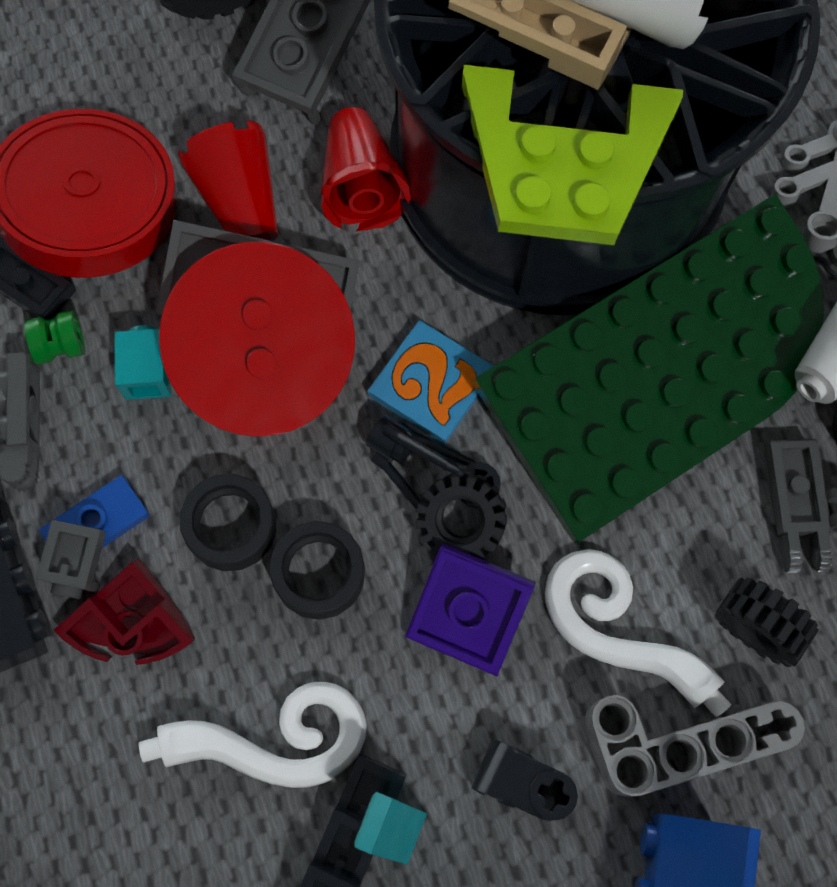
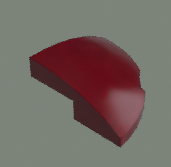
(150, 629)

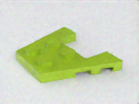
(561, 177)

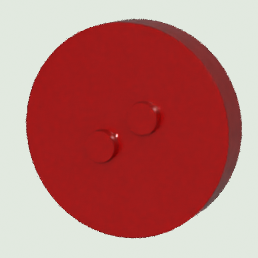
(85, 193)
(257, 339)

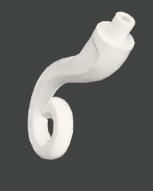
(679, 667)
(200, 740)

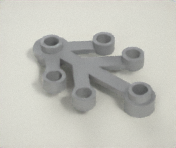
(821, 226)

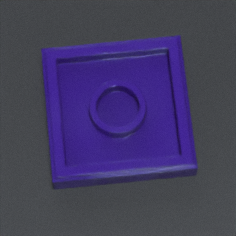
(470, 609)

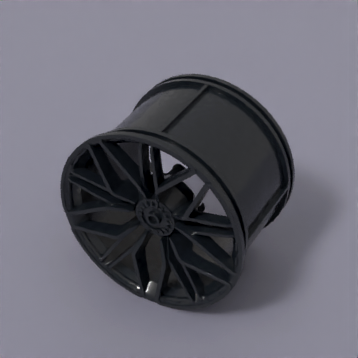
(735, 83)

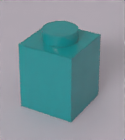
(139, 364)

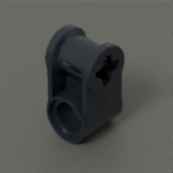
(516, 778)

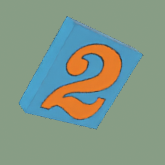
(430, 382)

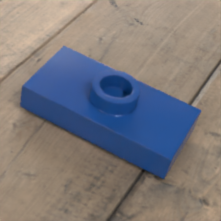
(109, 509)

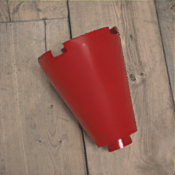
(359, 174)
(234, 177)

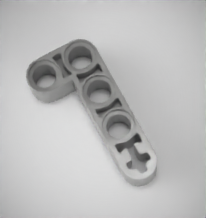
(697, 741)

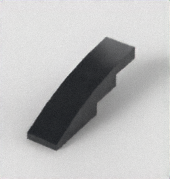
(336, 859)

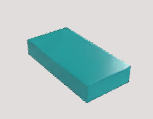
(390, 829)

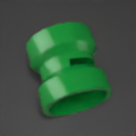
(54, 337)

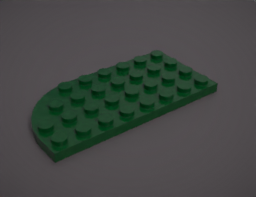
(661, 369)

